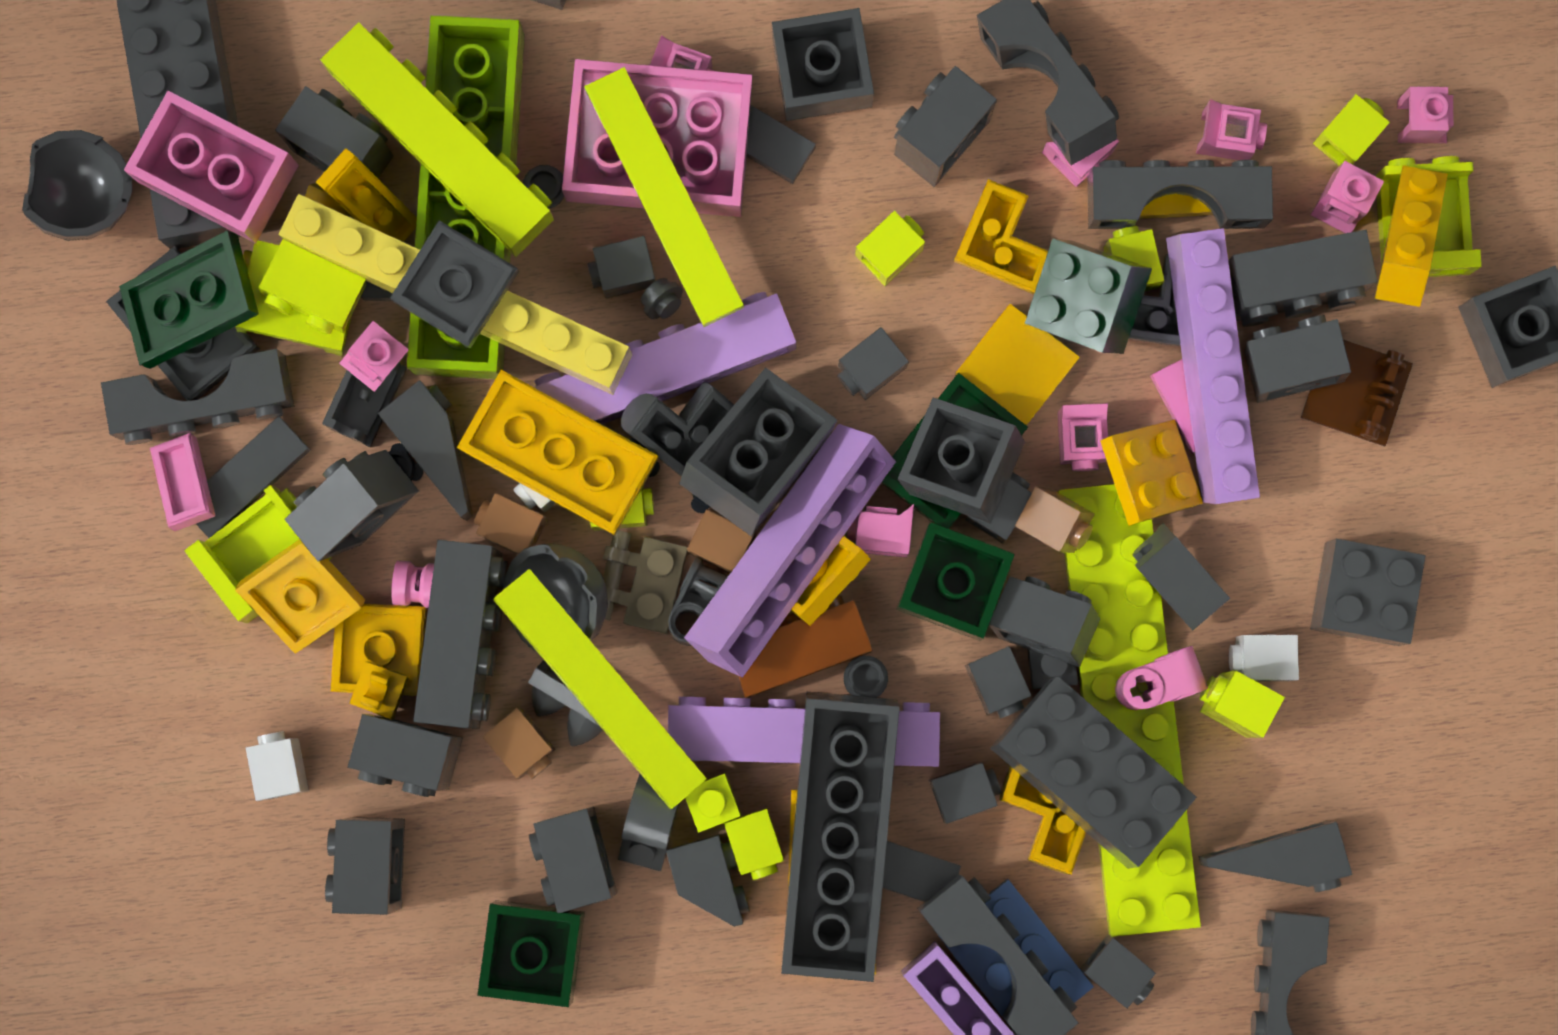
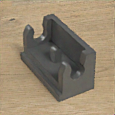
(357, 406)
(1179, 577)

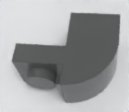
(647, 828)

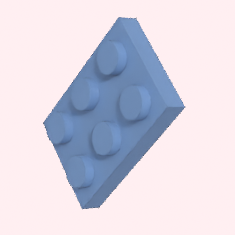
(989, 968)

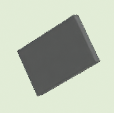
(203, 365)

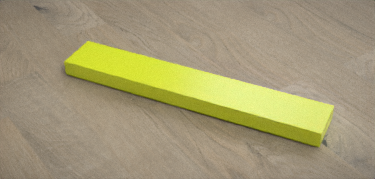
(664, 197)
(599, 689)

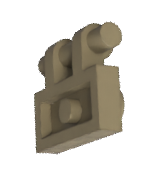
(654, 582)

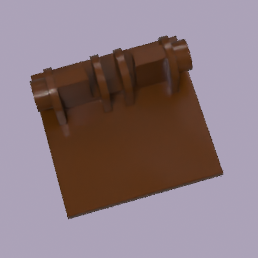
(1367, 398)

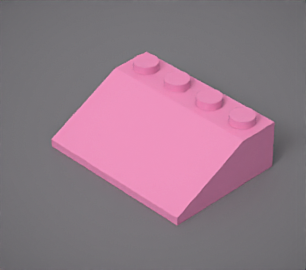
(698, 119)

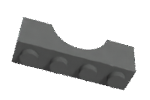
(1021, 37)
(1235, 194)
(254, 385)
(962, 917)
(1291, 947)

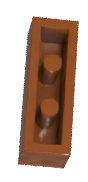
(803, 649)

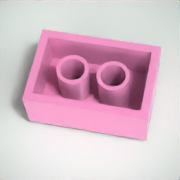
(211, 166)

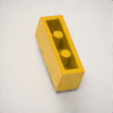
(1411, 236)

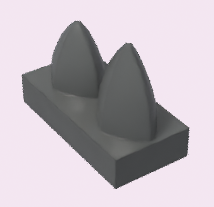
(551, 695)

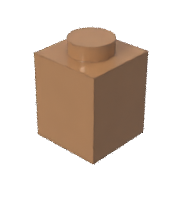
(1056, 520)
(509, 524)
(719, 542)
(520, 745)

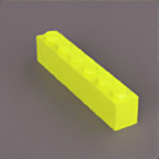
(438, 139)

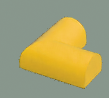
(990, 243)
(1057, 836)

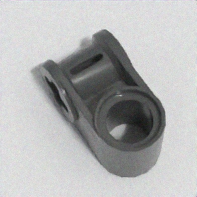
(695, 595)

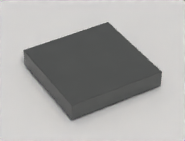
(454, 284)

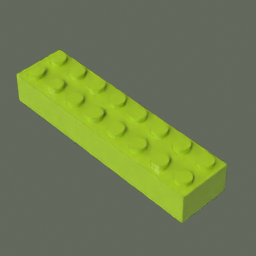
(480, 72)

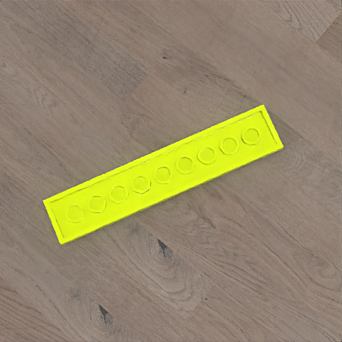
(1129, 635)

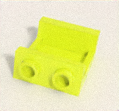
(1453, 244)
(277, 324)
(244, 547)

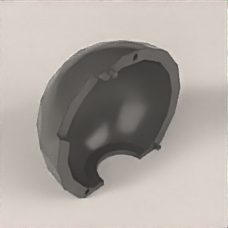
(76, 185)
(569, 579)

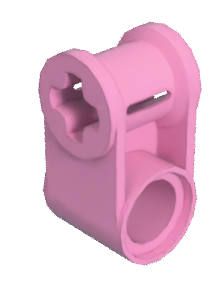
(1167, 680)

